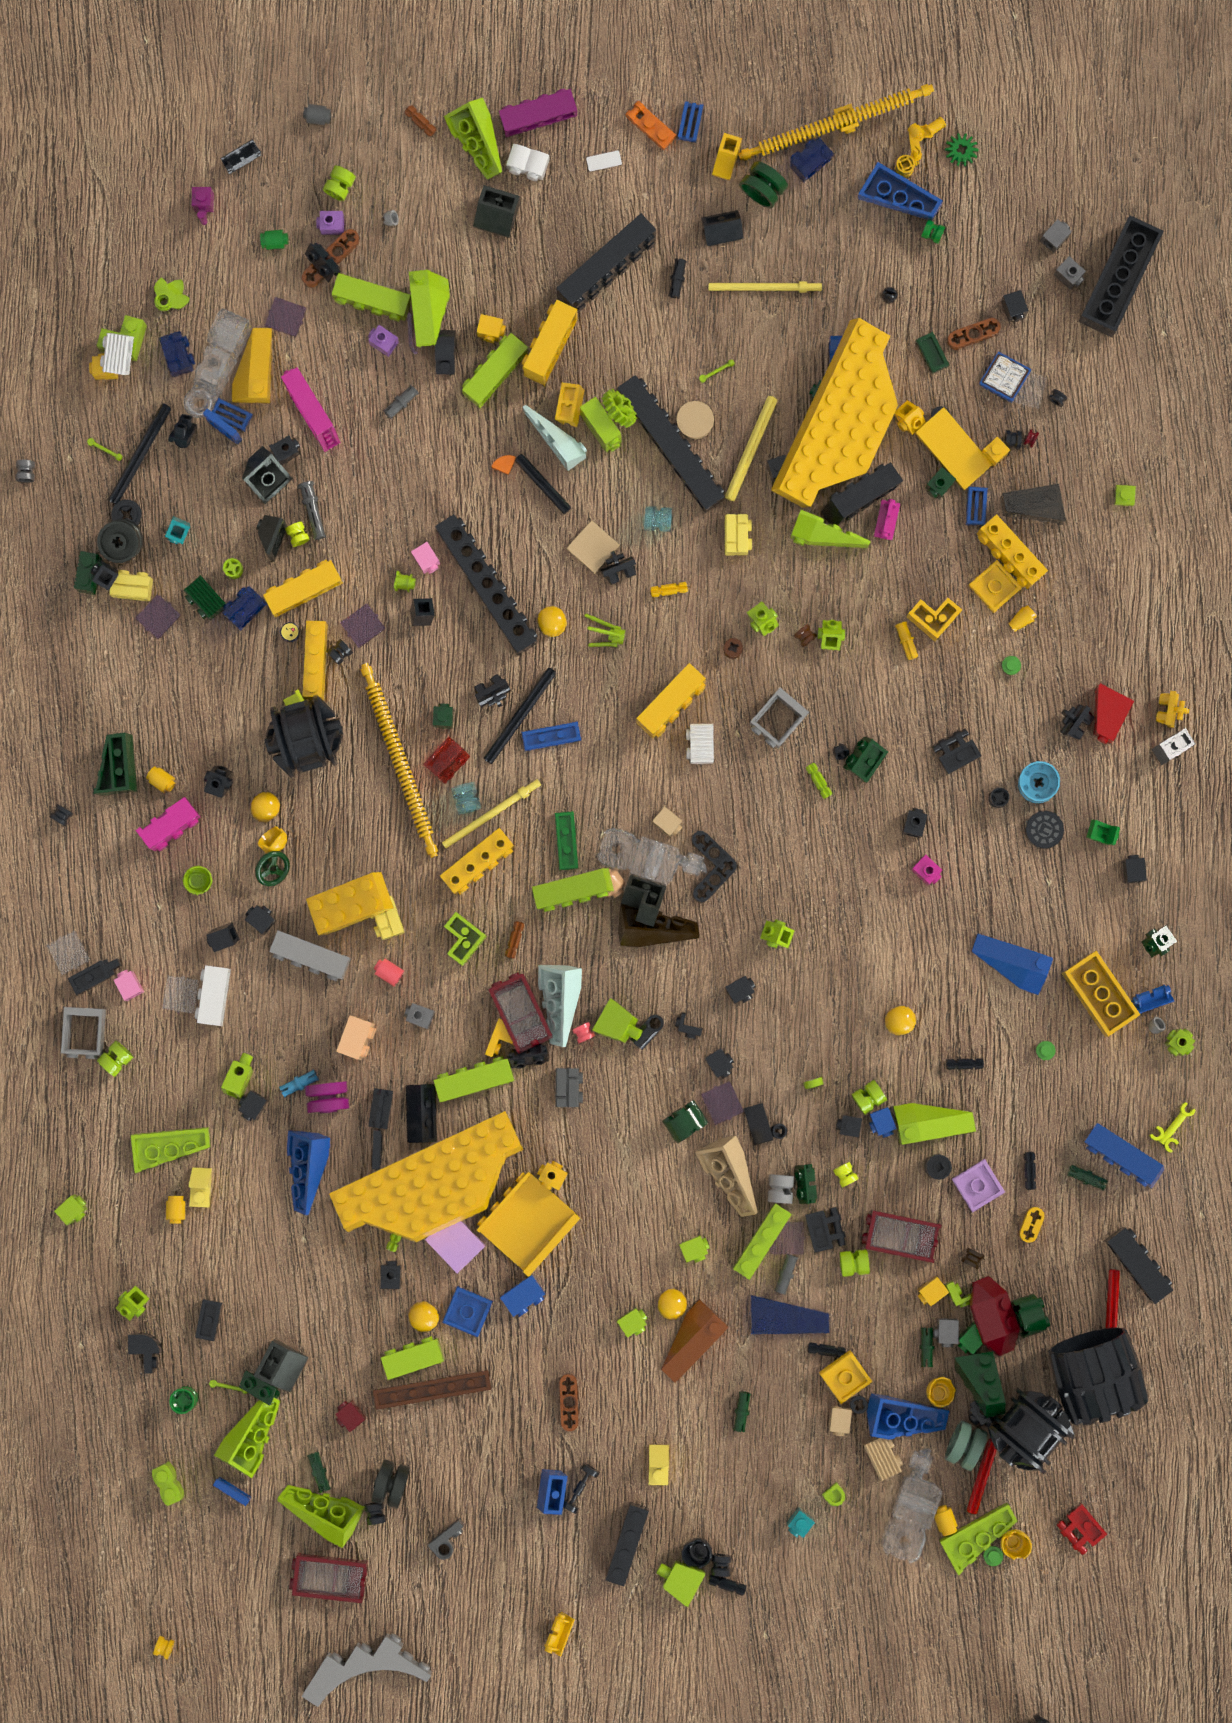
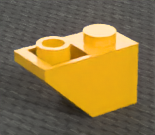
(727, 156)

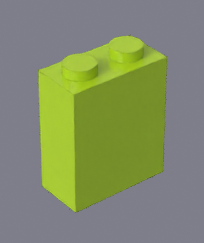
(601, 425)

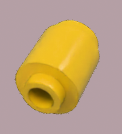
(161, 779)
(175, 1209)
(945, 1520)

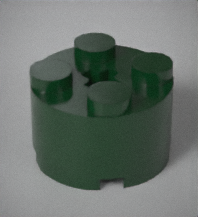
(685, 1121)
(1030, 1315)

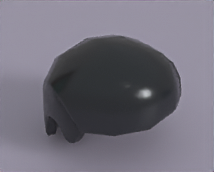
(697, 1553)

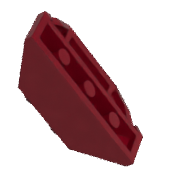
(994, 1316)

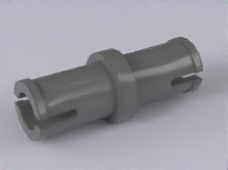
(400, 402)
(786, 1274)

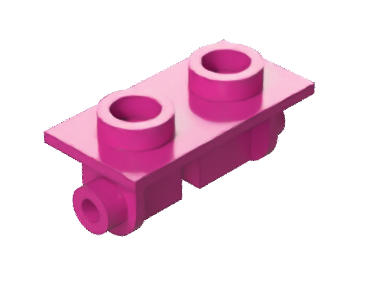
(887, 519)

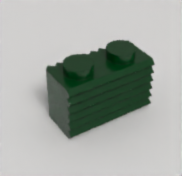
(83, 577)
(205, 598)

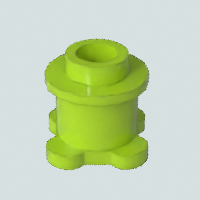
(404, 582)

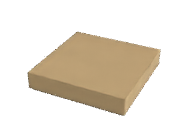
(593, 547)

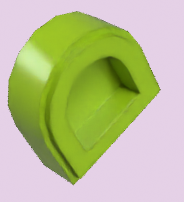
(813, 1083)
(834, 1495)

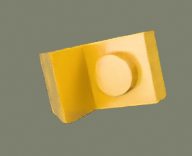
(500, 1033)

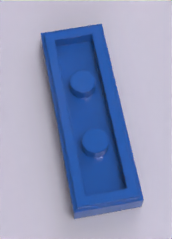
(551, 736)

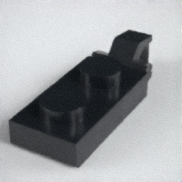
(93, 975)

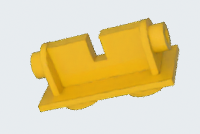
(561, 1630)

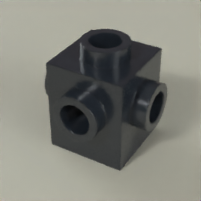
(218, 781)
(976, 1417)

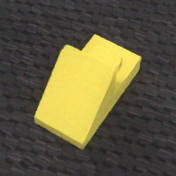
(200, 1187)
(658, 1464)

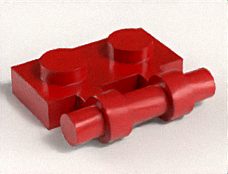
(1087, 1526)

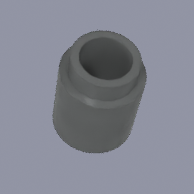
(317, 114)

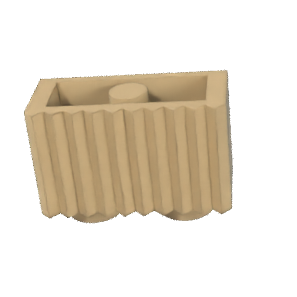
(883, 1458)

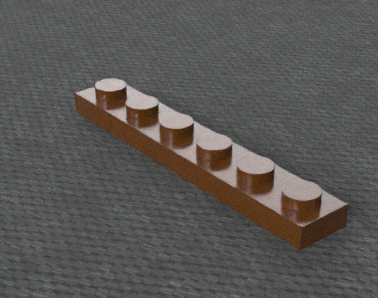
(432, 1389)

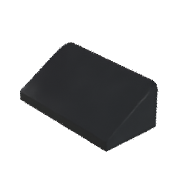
(758, 1124)

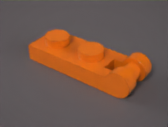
(651, 126)

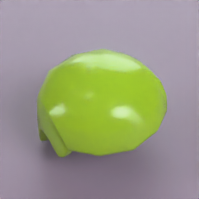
(197, 880)

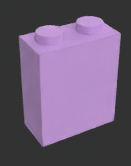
(456, 1245)

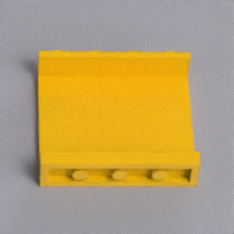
(528, 1223)

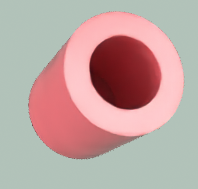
(388, 971)

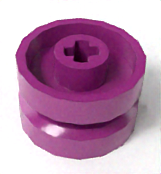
(327, 1098)

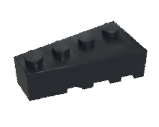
(861, 494)

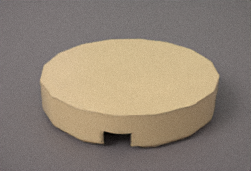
(695, 420)

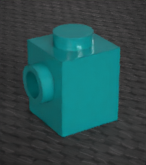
(177, 530)
(800, 1523)

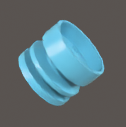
(1050, 782)

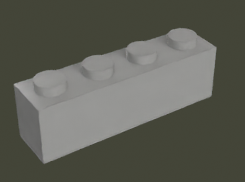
(310, 955)

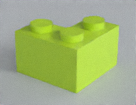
(130, 327)
(469, 938)

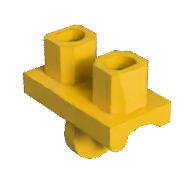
(1171, 700)

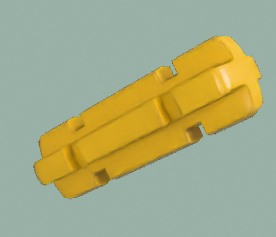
(668, 589)

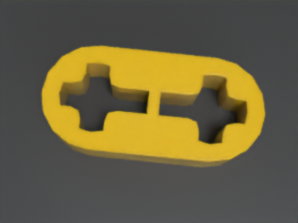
(1035, 1227)

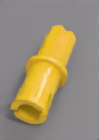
(906, 640)

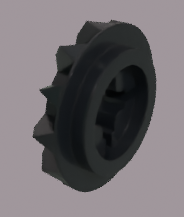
(127, 505)

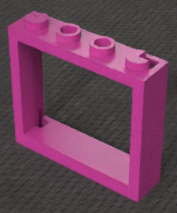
(310, 409)

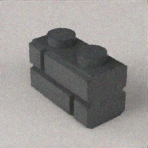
(568, 1087)

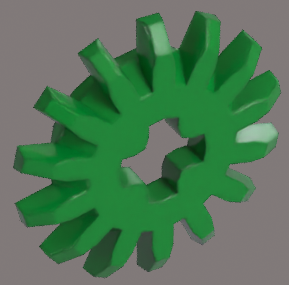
(958, 156)

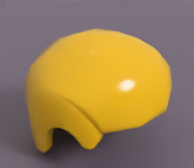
(552, 621)
(265, 807)
(273, 840)
(900, 1020)
(672, 1304)
(423, 1316)
(940, 1391)
(1016, 1544)

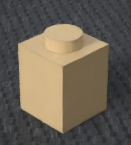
(668, 822)
(840, 1420)

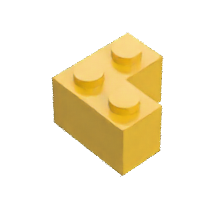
(934, 622)

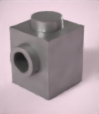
(1070, 273)
(419, 1015)
(946, 1332)

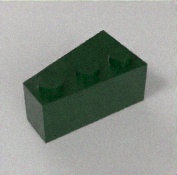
(117, 767)
(983, 1381)

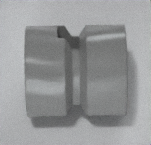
(780, 1188)

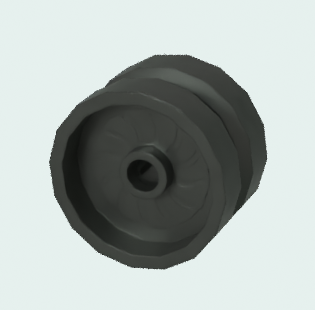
(130, 536)
(391, 1484)

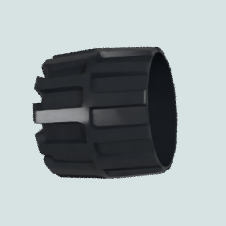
(1098, 1376)

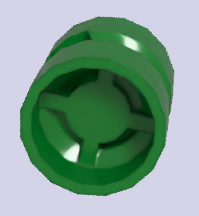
(183, 1400)

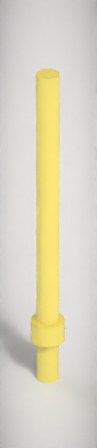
(802, 286)
(523, 792)

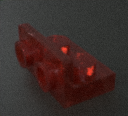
(446, 760)

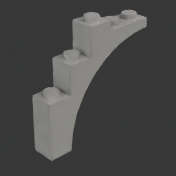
(362, 1659)

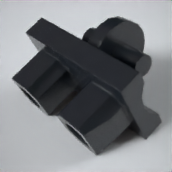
(183, 431)
(610, 571)
(492, 694)
(1074, 718)

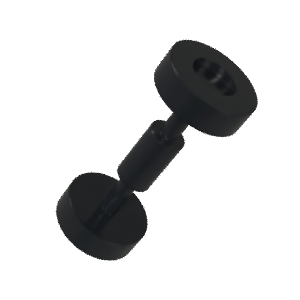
(579, 1488)

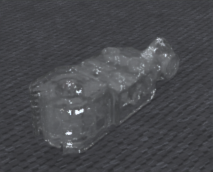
(226, 343)
(646, 857)
(912, 1510)

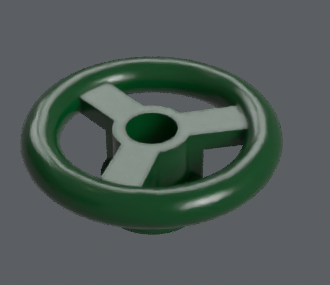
(269, 865)

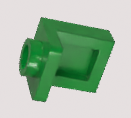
(1103, 832)

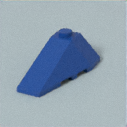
(1019, 965)
(308, 1159)
(897, 1417)

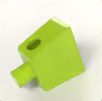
(617, 1023)
(236, 1085)
(681, 1580)

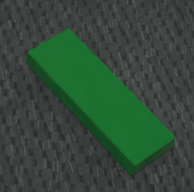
(566, 840)

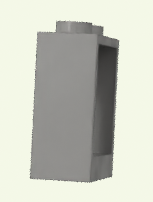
(792, 704)
(66, 1031)

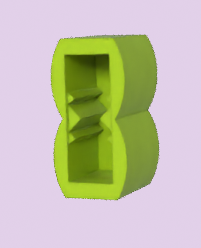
(170, 1488)

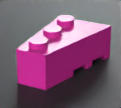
(169, 825)

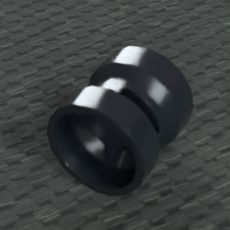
(342, 648)
(1001, 796)
(373, 1510)
(721, 1565)

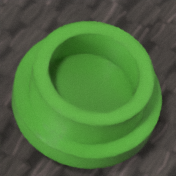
(1011, 665)
(1045, 1050)
(993, 1556)

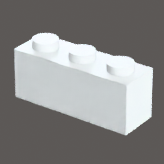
(213, 995)

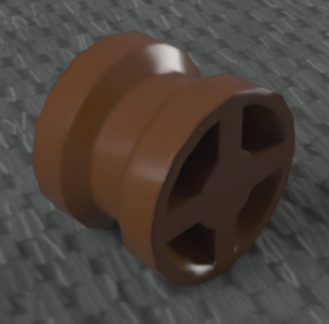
(805, 635)
(734, 651)

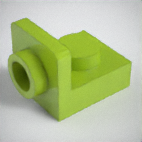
(955, 1292)

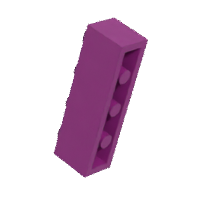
(538, 112)

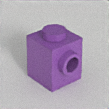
(330, 222)
(383, 340)

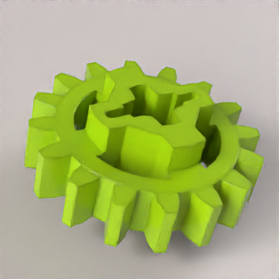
(619, 408)

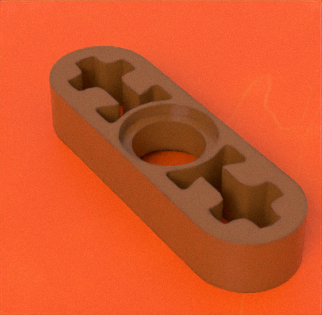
(959, 333)
(573, 1387)

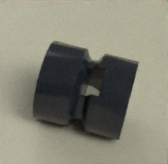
(937, 1166)

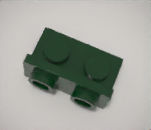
(865, 759)

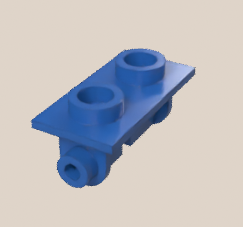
(1148, 1001)

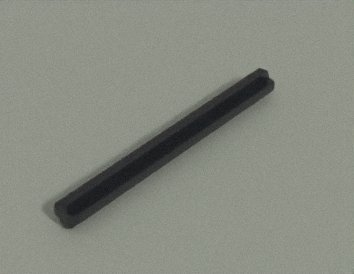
(139, 453)
(520, 715)

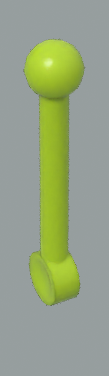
(703, 378)
(91, 442)
(213, 1383)

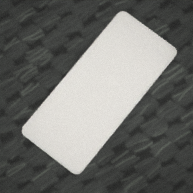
(604, 161)

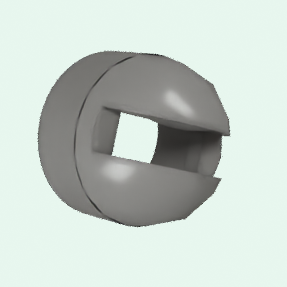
(391, 218)
(1156, 1025)

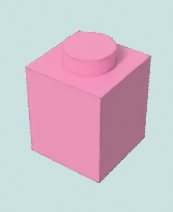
(426, 558)
(128, 985)

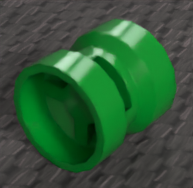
(937, 233)

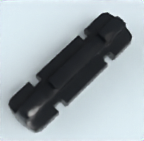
(978, 1063)
(1030, 1170)
(826, 1350)
(727, 1585)

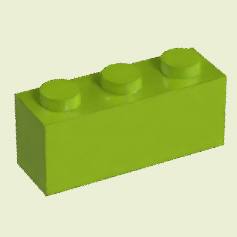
(412, 1357)

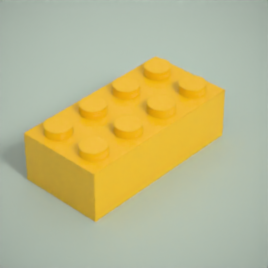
(550, 342)
(671, 700)
(349, 903)
(1100, 994)

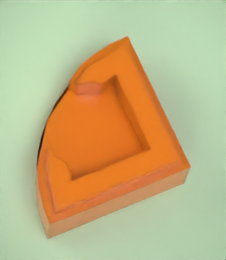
(504, 464)

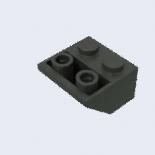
(496, 211)
(281, 1366)

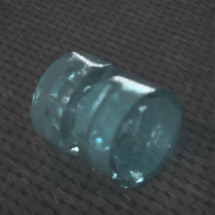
(658, 519)
(466, 798)

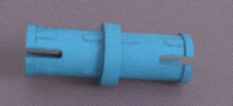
(298, 1083)

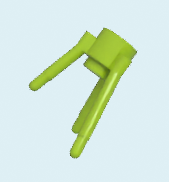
(616, 634)

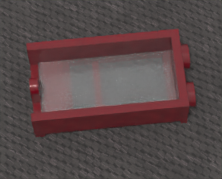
(520, 1012)
(901, 1236)
(328, 1578)

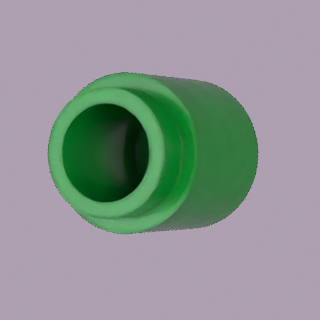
(274, 239)

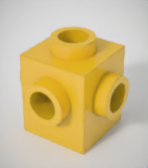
(909, 417)
(556, 1182)

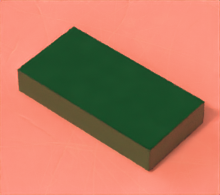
(932, 353)

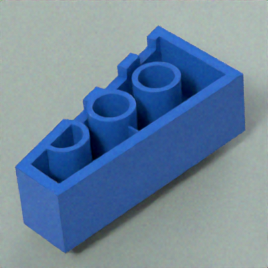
(897, 193)
(1124, 1155)

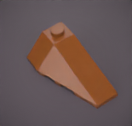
(696, 1335)

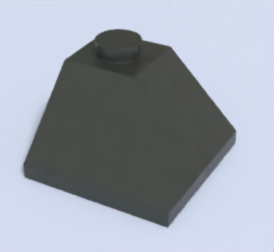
(265, 475)
(271, 533)

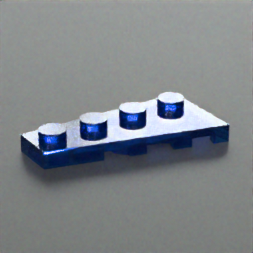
(784, 1318)

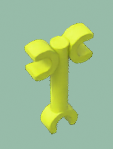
(1164, 1137)

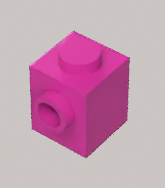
(927, 870)

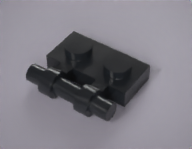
(959, 756)
(819, 1231)

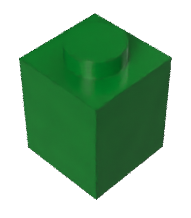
(970, 1339)

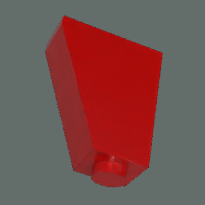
(1109, 713)

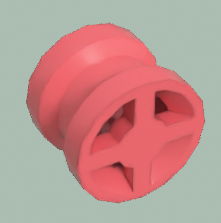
(583, 1032)

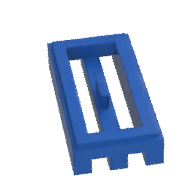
(693, 106)
(245, 421)
(975, 522)
(232, 1491)

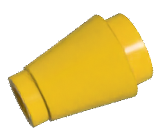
(1022, 618)

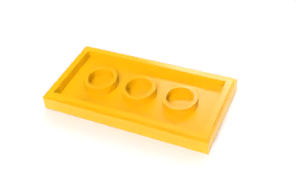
(953, 448)

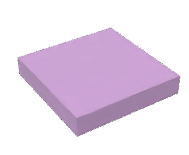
(978, 1185)

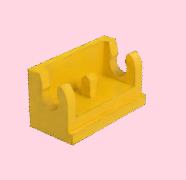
(569, 404)

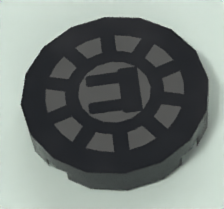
(1044, 829)

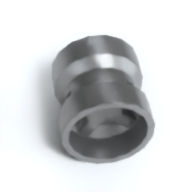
(25, 471)

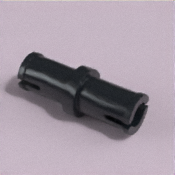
(677, 278)

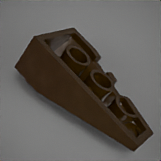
(665, 929)

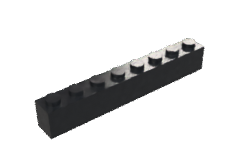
(671, 445)

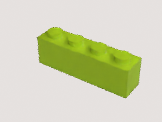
(371, 297)
(495, 370)
(573, 888)
(473, 1080)
(761, 1241)

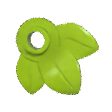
(172, 293)

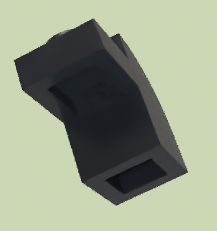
(445, 352)
(145, 1344)

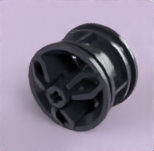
(303, 736)
(1030, 1431)

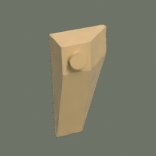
(728, 1166)

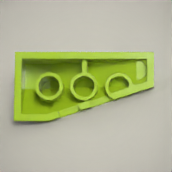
(475, 131)
(429, 301)
(813, 531)
(927, 1122)
(245, 1442)
(328, 1516)

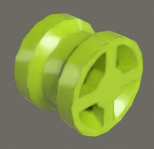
(231, 565)

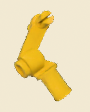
(918, 133)

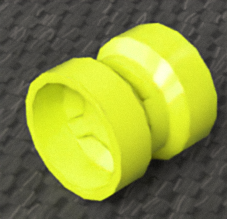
(297, 534)
(842, 1171)

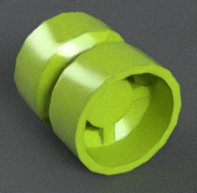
(339, 182)
(108, 1061)
(869, 1097)
(854, 1262)

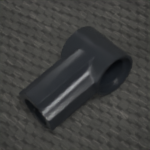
(648, 1032)

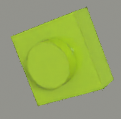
(1125, 495)

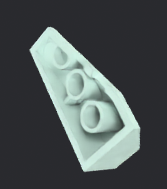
(562, 444)
(561, 993)

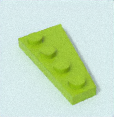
(164, 1146)
(977, 1536)

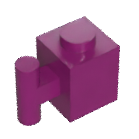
(202, 202)

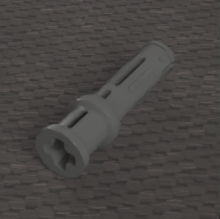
(310, 501)

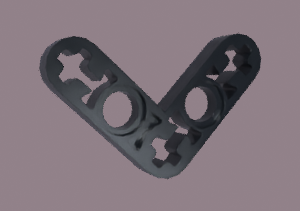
(718, 862)

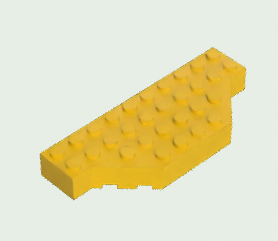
(843, 419)
(432, 1185)

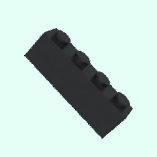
(1139, 1265)
(627, 1544)

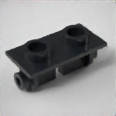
(241, 156)
(316, 255)
(537, 1056)
(380, 1108)

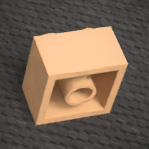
(356, 1037)

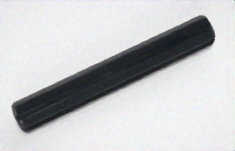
(543, 484)

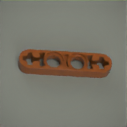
(351, 246)

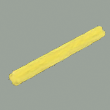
(751, 448)

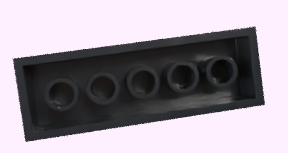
(607, 263)
(1121, 276)

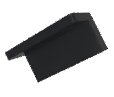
(722, 228)

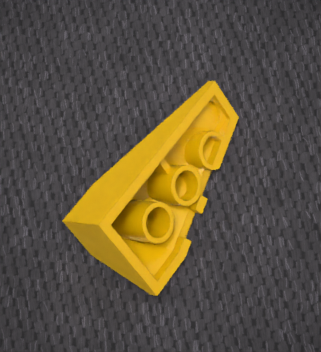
(253, 375)

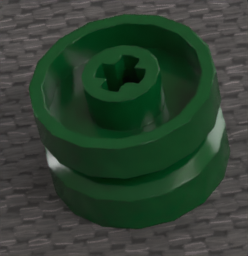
(763, 184)

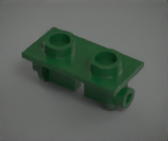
(805, 1193)
(258, 1388)

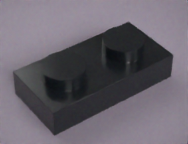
(208, 1320)

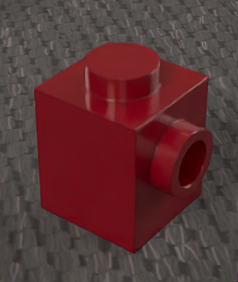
(349, 1415)

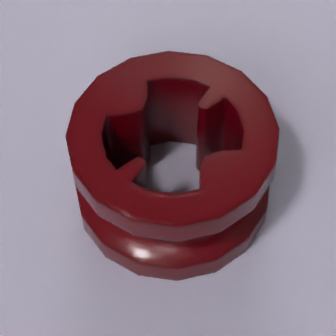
(1031, 438)

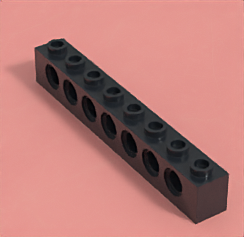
(446, 530)

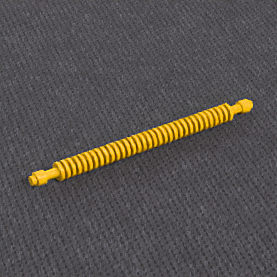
(924, 91)
(396, 752)

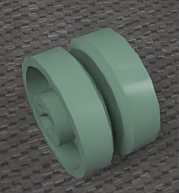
(966, 1445)

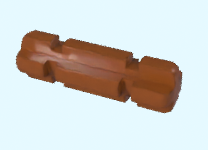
(420, 120)
(514, 939)

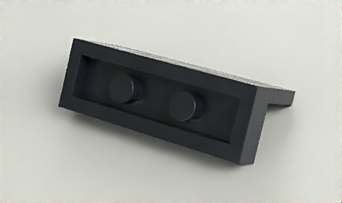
(421, 1113)

